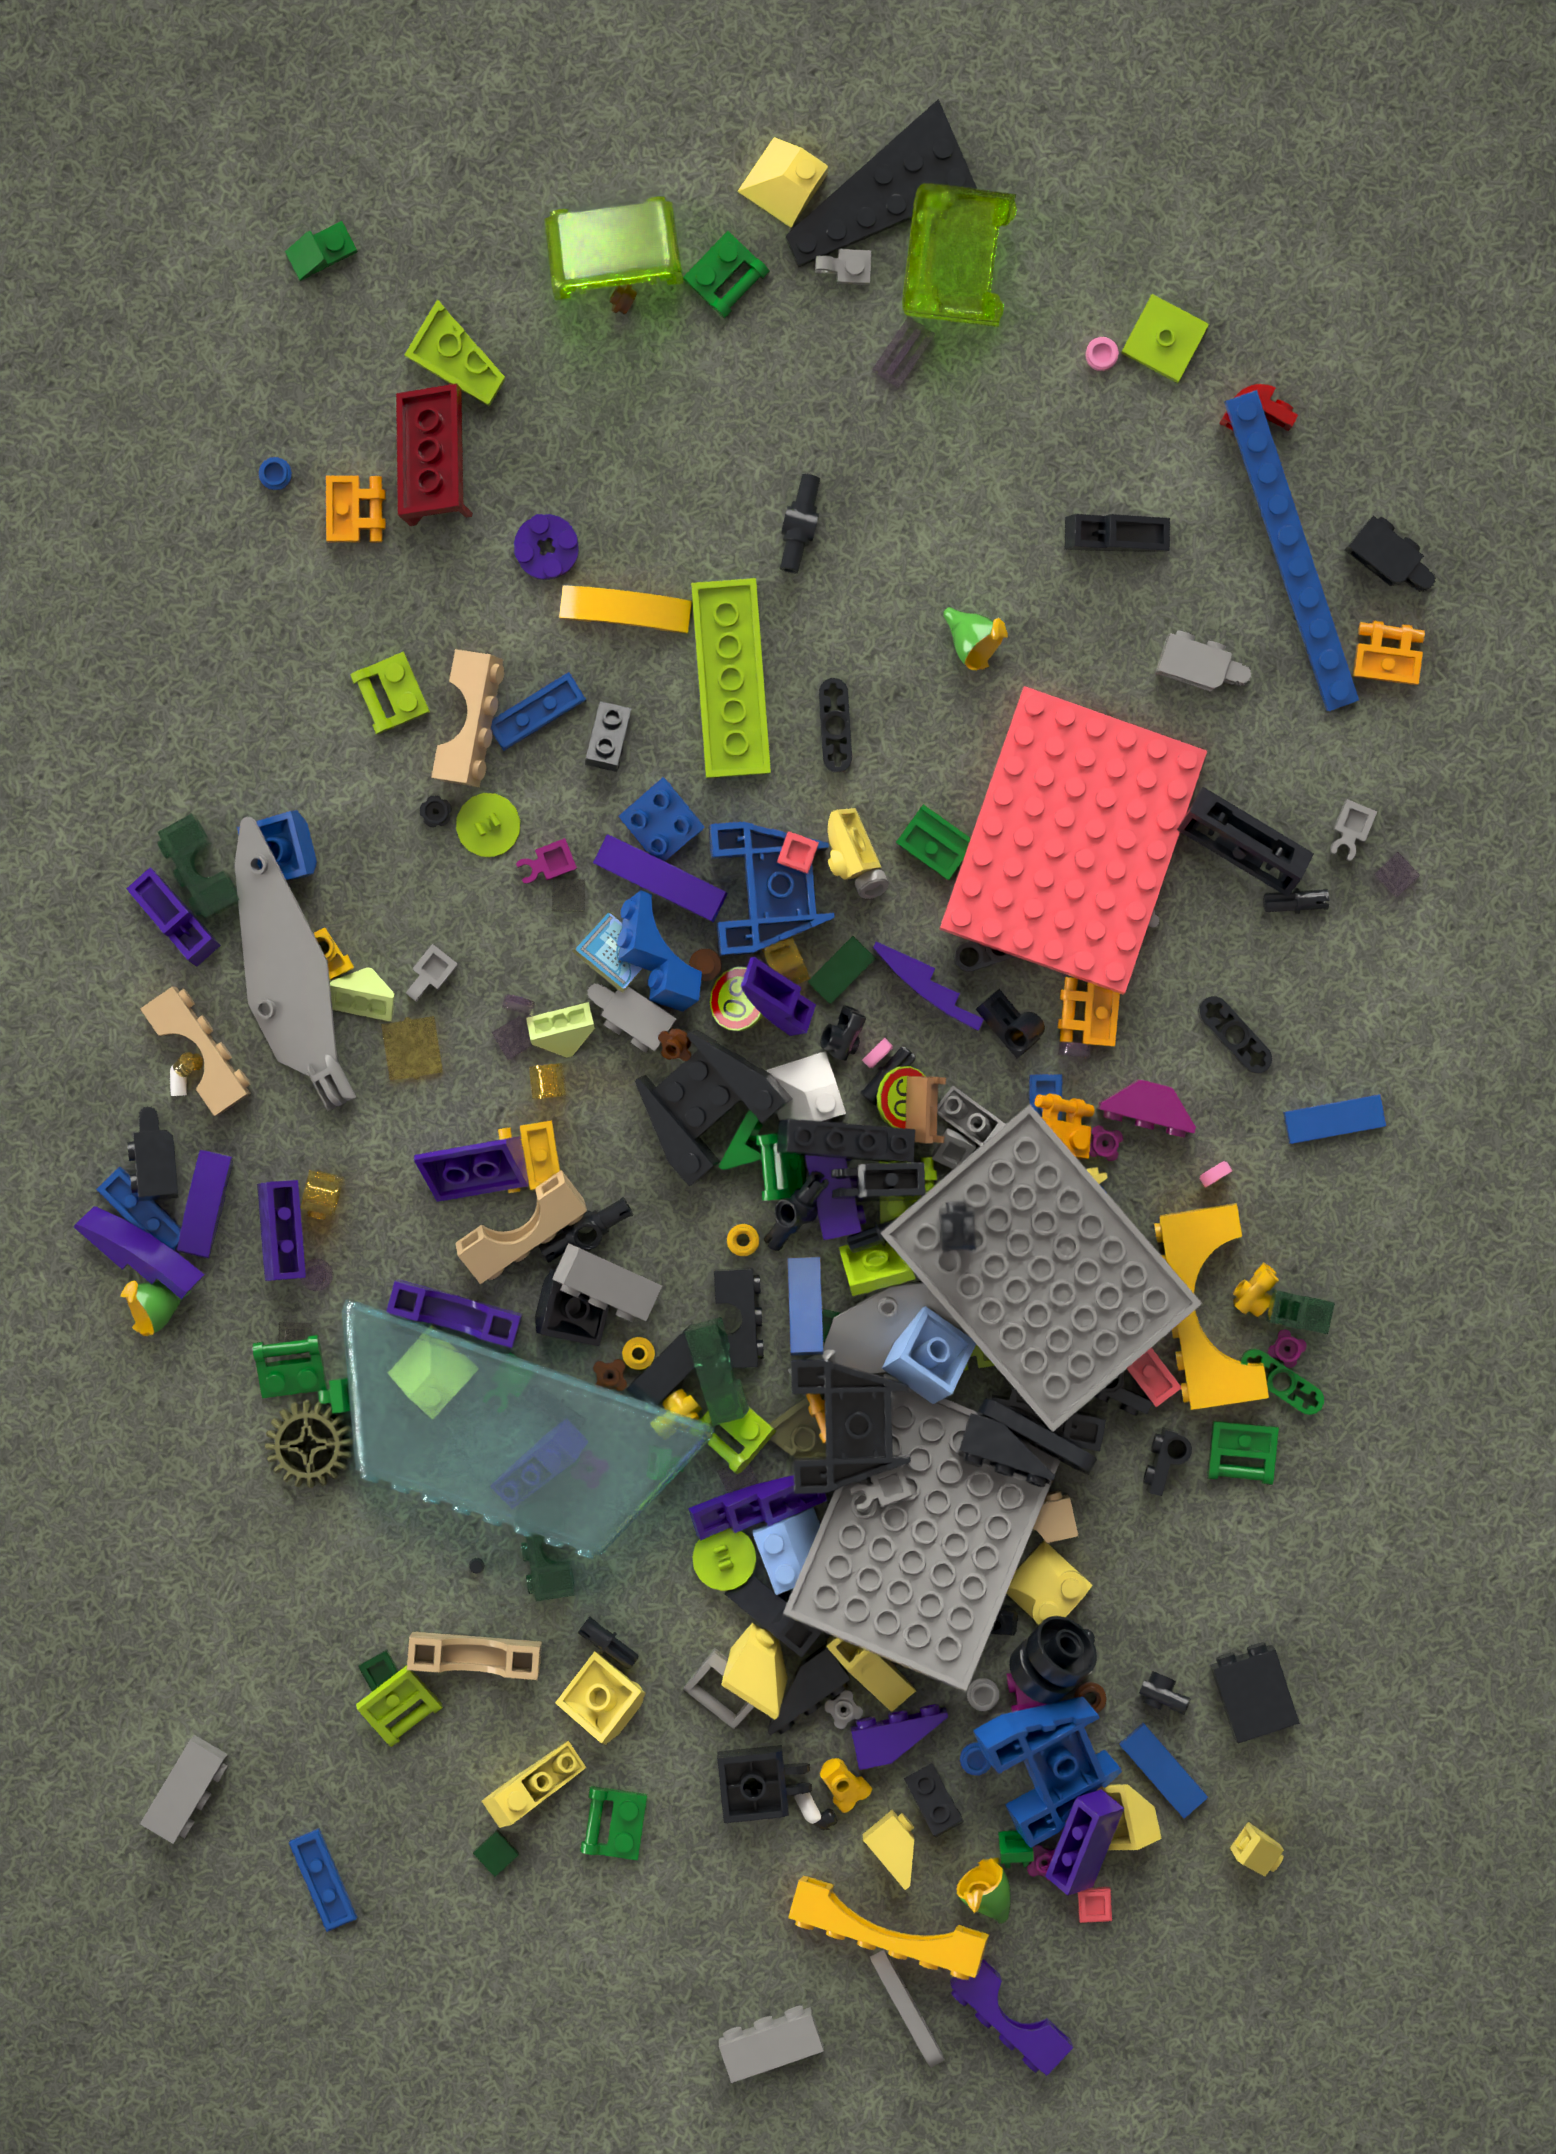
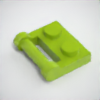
(400, 688)
(750, 1431)
(393, 1699)

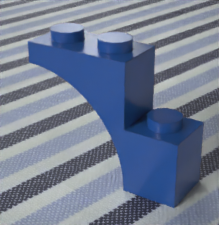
(640, 944)

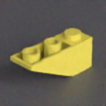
(872, 1672)
(533, 1785)

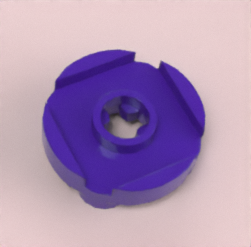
(528, 551)

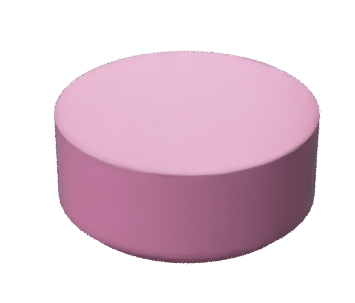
(1101, 353)
(877, 1053)
(1215, 1174)

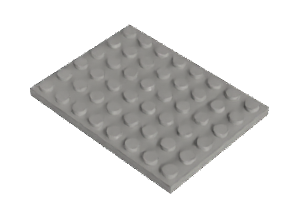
(1058, 1271)
(928, 1570)

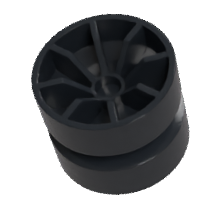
(1053, 1660)

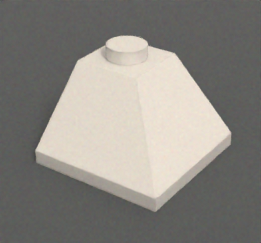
(811, 1088)

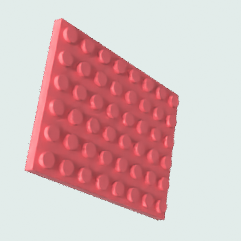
(1073, 840)

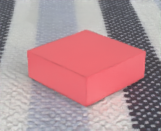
(797, 852)
(1095, 1905)

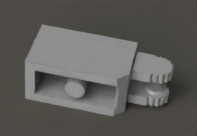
(1200, 663)
(632, 1014)

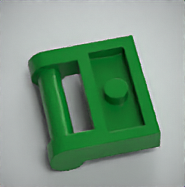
(718, 266)
(788, 1173)
(291, 1375)
(1243, 1441)
(624, 1827)

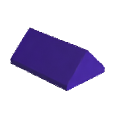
(474, 1169)

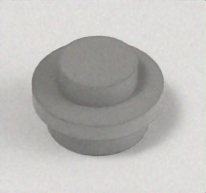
(982, 1694)

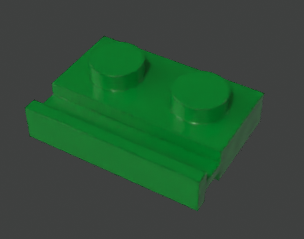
(934, 842)

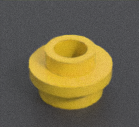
(743, 1250)
(642, 1343)

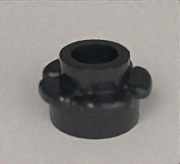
(435, 802)

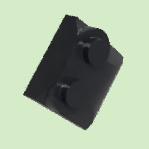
(568, 1316)

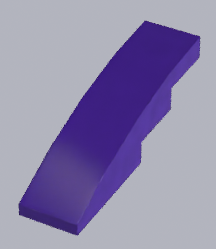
(660, 878)
(918, 976)
(143, 1252)
(745, 1507)

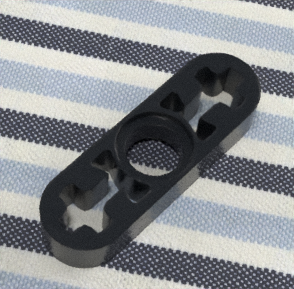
(842, 700)
(1245, 1058)

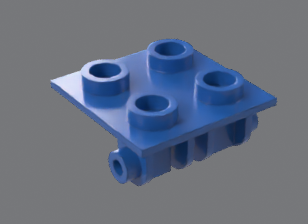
(661, 820)

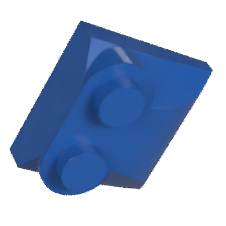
(289, 843)

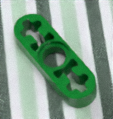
(1307, 1387)

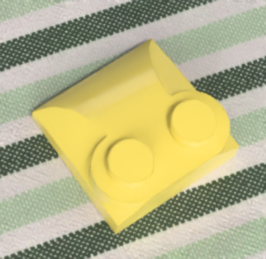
(850, 845)
(1047, 1584)
(601, 1699)

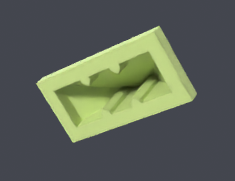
(363, 995)
(562, 1029)

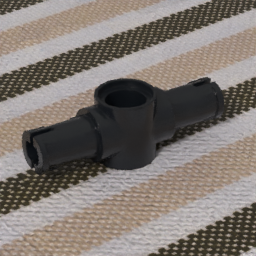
(800, 523)
(796, 1210)
(598, 1220)

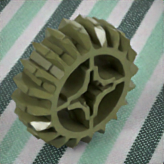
(310, 1471)

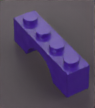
(454, 1312)
(1039, 2042)

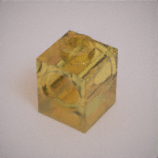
(787, 960)
(547, 1081)
(321, 1194)

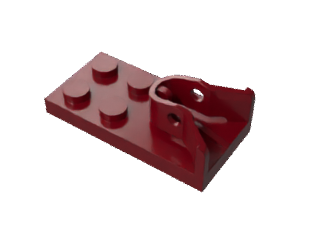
(429, 453)

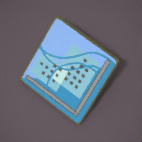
(601, 953)

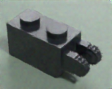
(1390, 555)
(154, 1159)
(882, 1182)
(957, 1227)

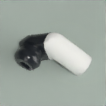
(813, 1814)

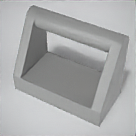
(718, 1662)

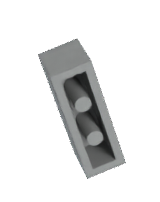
(606, 1284)
(185, 1790)
(770, 2043)

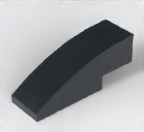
(1117, 533)

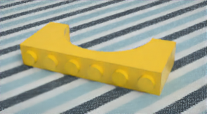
(1210, 1374)

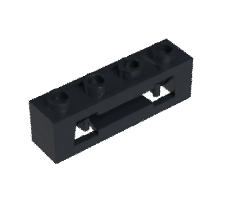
(1245, 841)
(846, 1141)

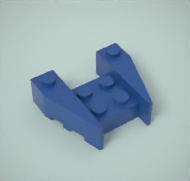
(778, 896)
(1058, 1760)

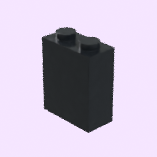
(1254, 1692)

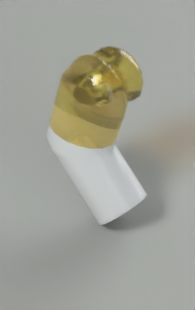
(181, 1069)

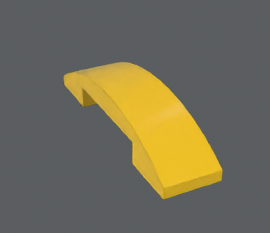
(625, 608)

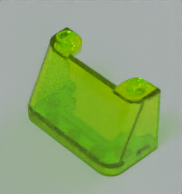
(612, 247)
(955, 254)

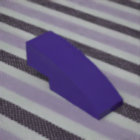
(173, 917)
(777, 998)
(204, 1203)

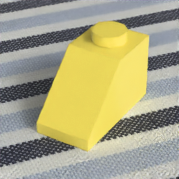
(893, 1845)
(1257, 1850)

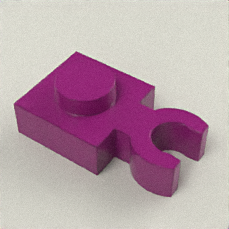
(552, 859)

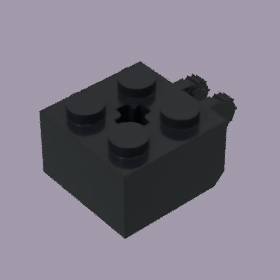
(770, 1797)

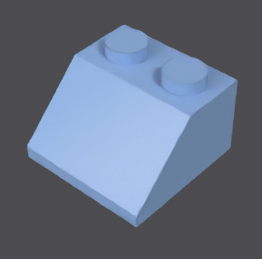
(929, 1356)
(786, 1547)

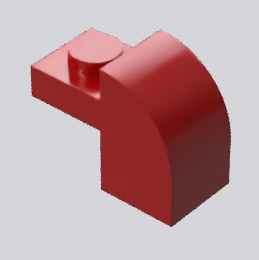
(1277, 412)

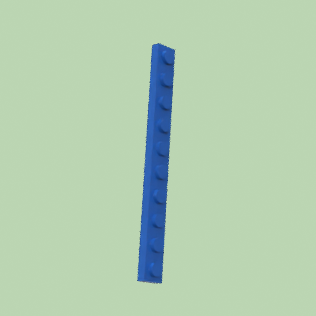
(1291, 550)

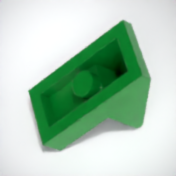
(321, 250)
(738, 1152)

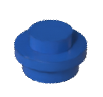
(275, 473)
(973, 1760)

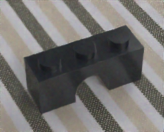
(738, 1289)

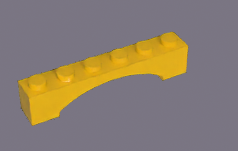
(820, 1907)

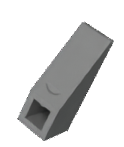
(968, 1116)

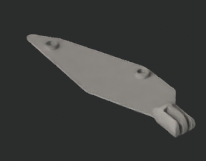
(286, 970)
(869, 1329)

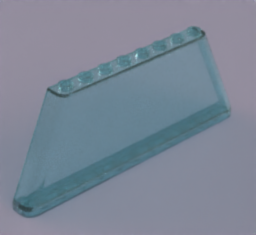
(506, 1433)

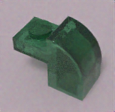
(1300, 1311)

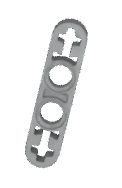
(907, 2008)

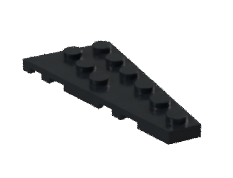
(884, 188)

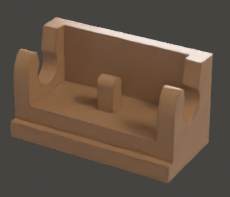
(922, 1107)

